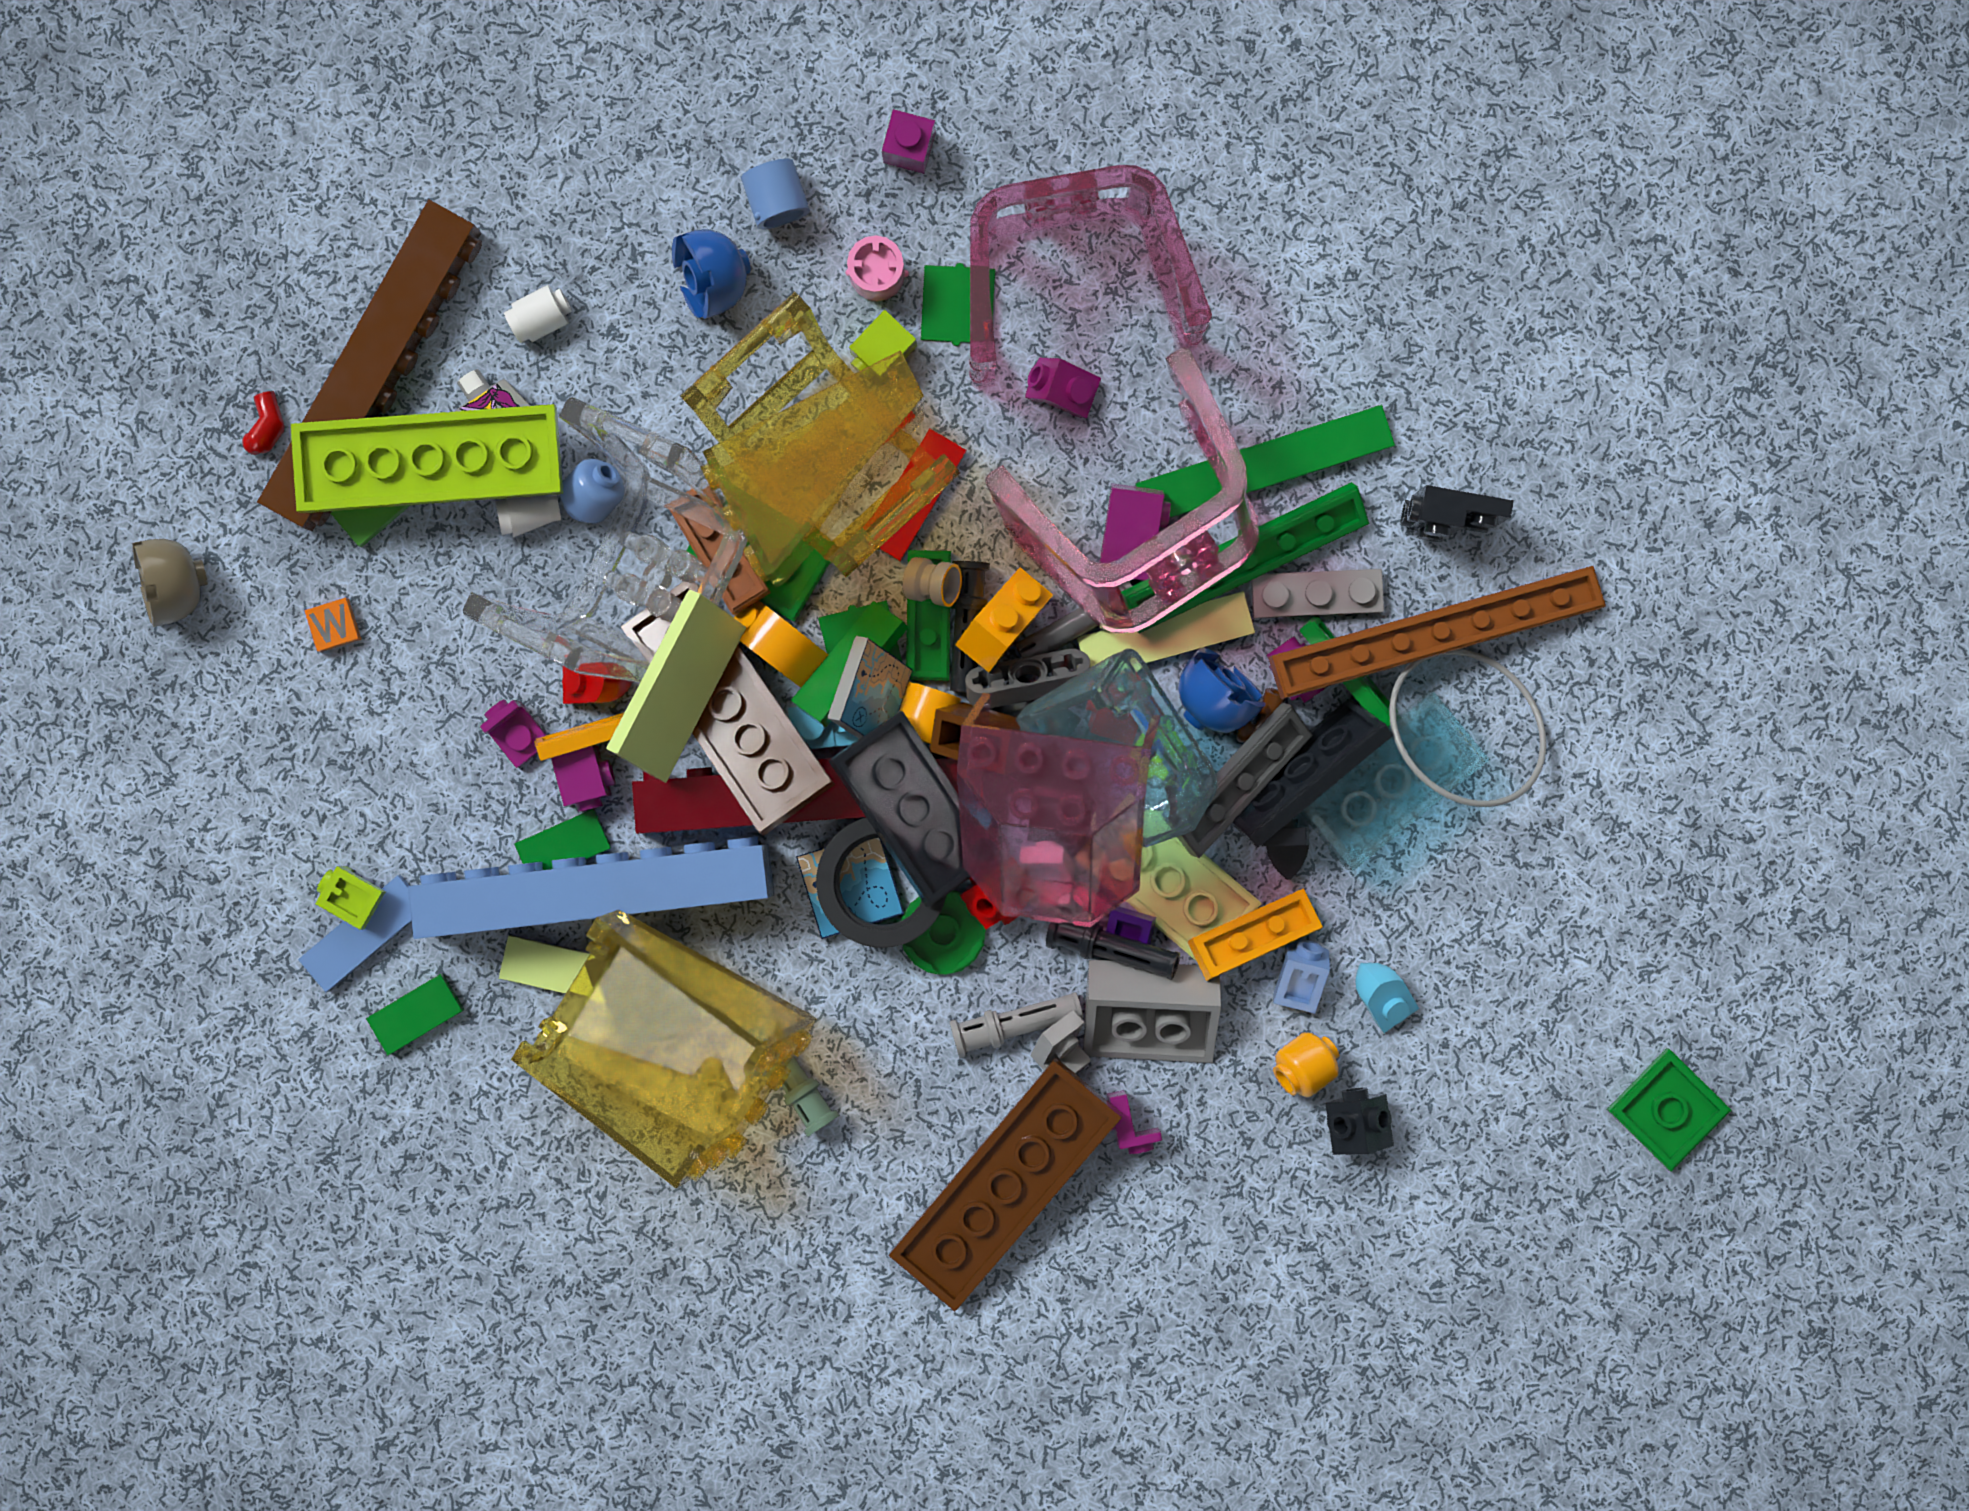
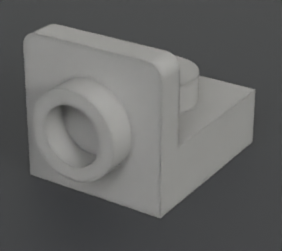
(1062, 1042)

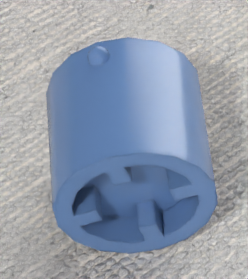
(775, 193)

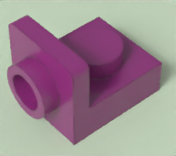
(513, 730)

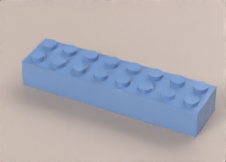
(585, 891)

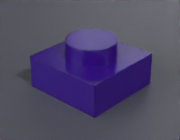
(1131, 924)

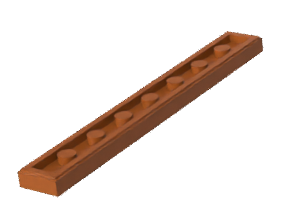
(1436, 632)

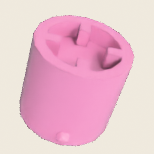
(876, 268)

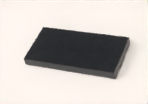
(1331, 753)
(907, 804)

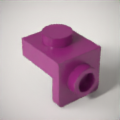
(1062, 386)
(1124, 1132)

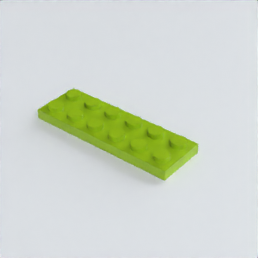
(426, 458)

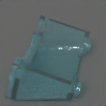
(1115, 706)

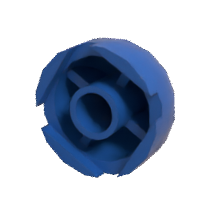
(712, 271)
(1216, 695)

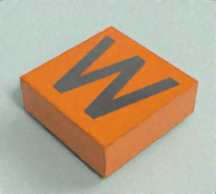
(332, 624)

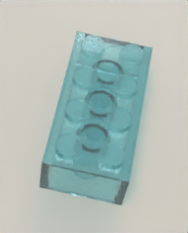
(1384, 793)

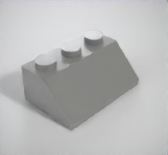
(1150, 1016)

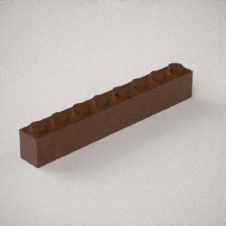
(385, 338)

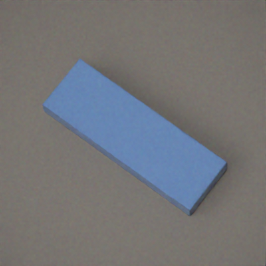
(349, 947)

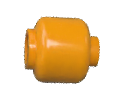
(1306, 1064)

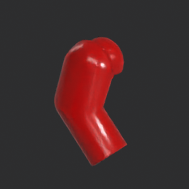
(267, 428)

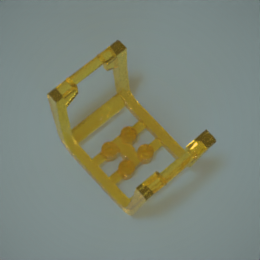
(887, 512)

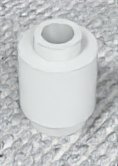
(538, 314)

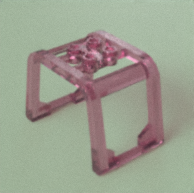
(1072, 201)
(1195, 562)

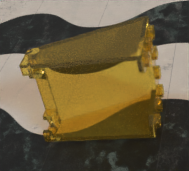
(811, 462)
(665, 1048)

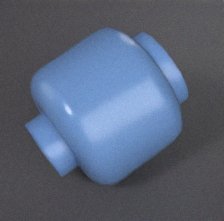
(592, 491)

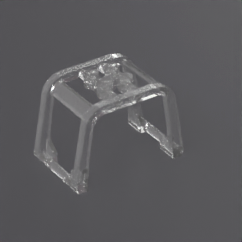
(633, 657)

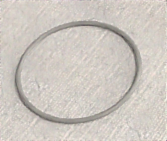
(1476, 803)

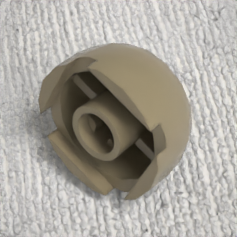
(168, 579)

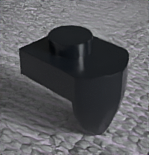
(1288, 849)

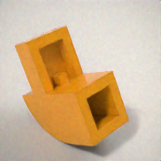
(780, 643)

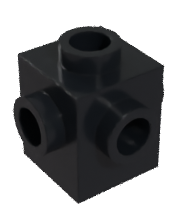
(1359, 1122)

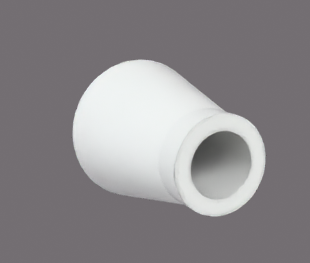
(526, 513)

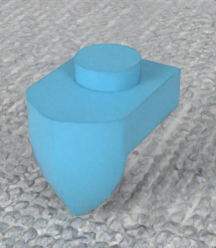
(1384, 995)

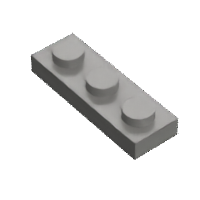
(1317, 593)

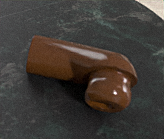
(1272, 701)

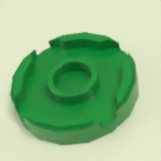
(962, 947)

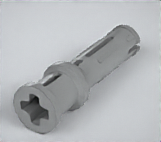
(995, 1028)

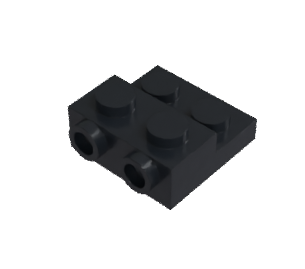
(1443, 511)

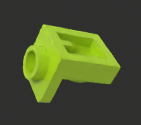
(349, 896)

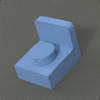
(1302, 976)

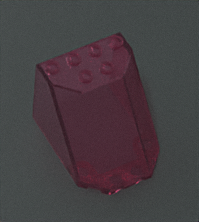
(1053, 818)

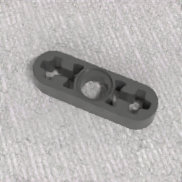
(1016, 692)

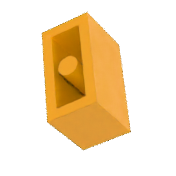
(1004, 619)

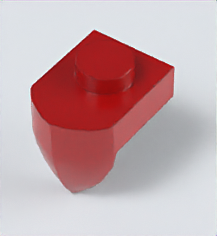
(591, 689)

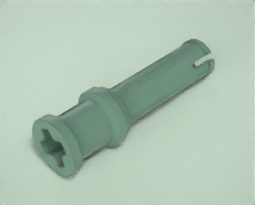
(806, 1099)

